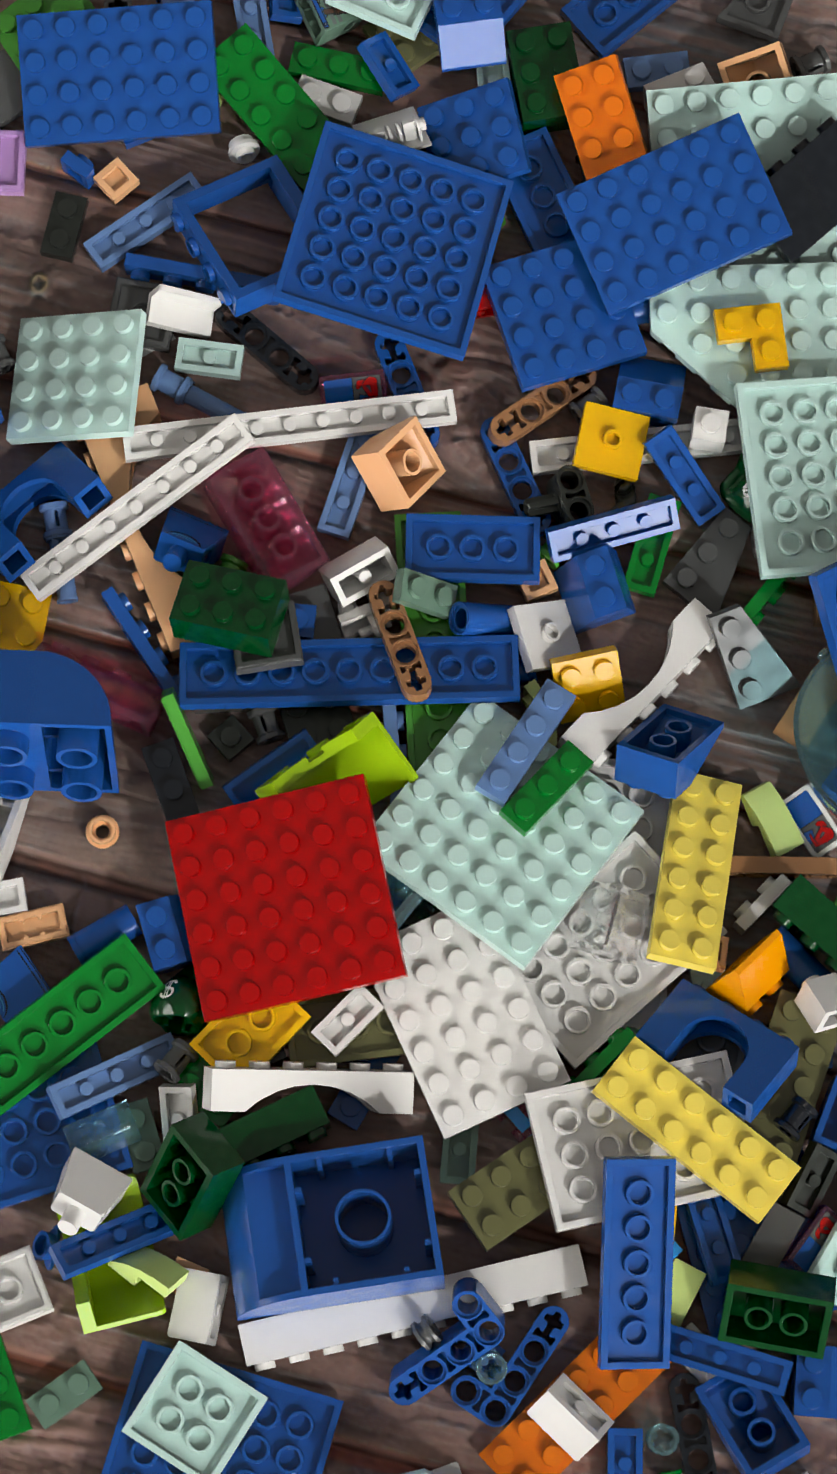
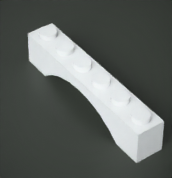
(599, 730)
(239, 1088)

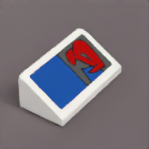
(813, 821)

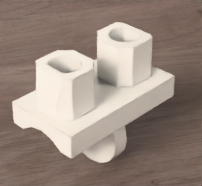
(359, 620)

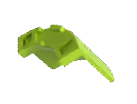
(358, 749)
(106, 1297)

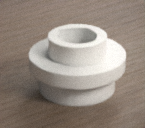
(243, 149)

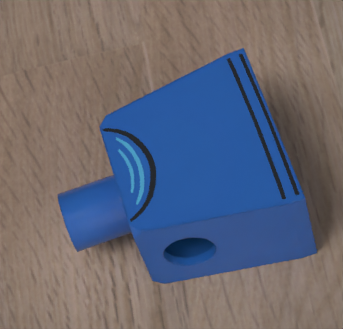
(188, 538)
(19, 983)

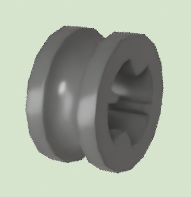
(426, 1332)

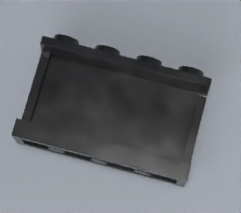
(808, 191)

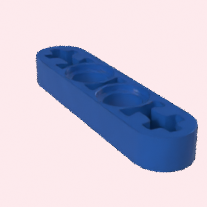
(410, 387)
(511, 478)

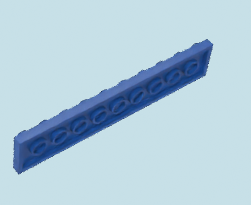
(353, 674)

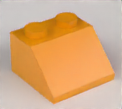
(753, 975)

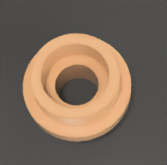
(102, 821)

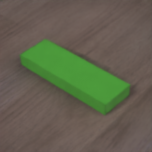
(187, 738)

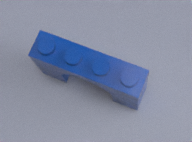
(51, 477)
(696, 1013)

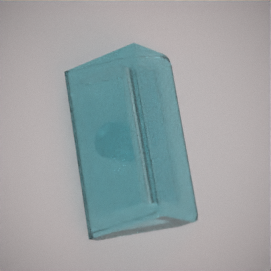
(104, 1131)

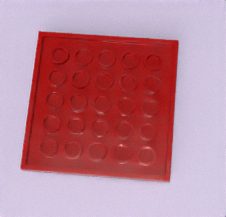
(285, 899)

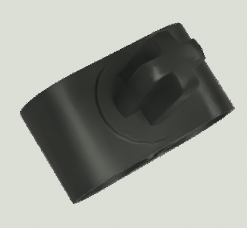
(562, 500)

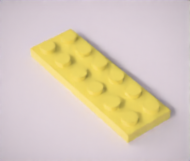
(695, 875)
(696, 1130)

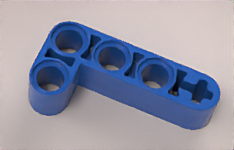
(451, 1358)
(518, 1363)

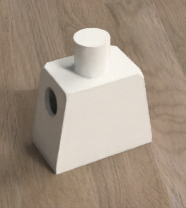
(87, 1192)

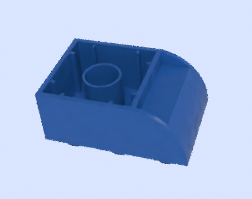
(54, 728)
(332, 1229)

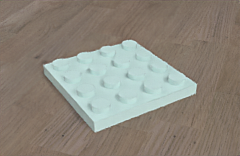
(76, 377)

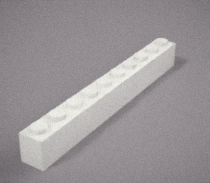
(329, 1328)

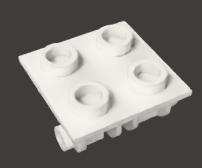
(399, 127)

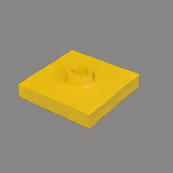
(610, 441)

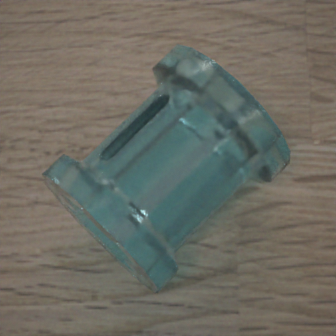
(497, 1370)
(652, 1435)

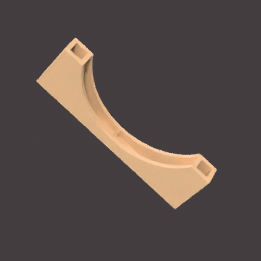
(160, 585)

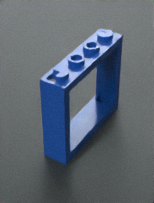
(198, 245)

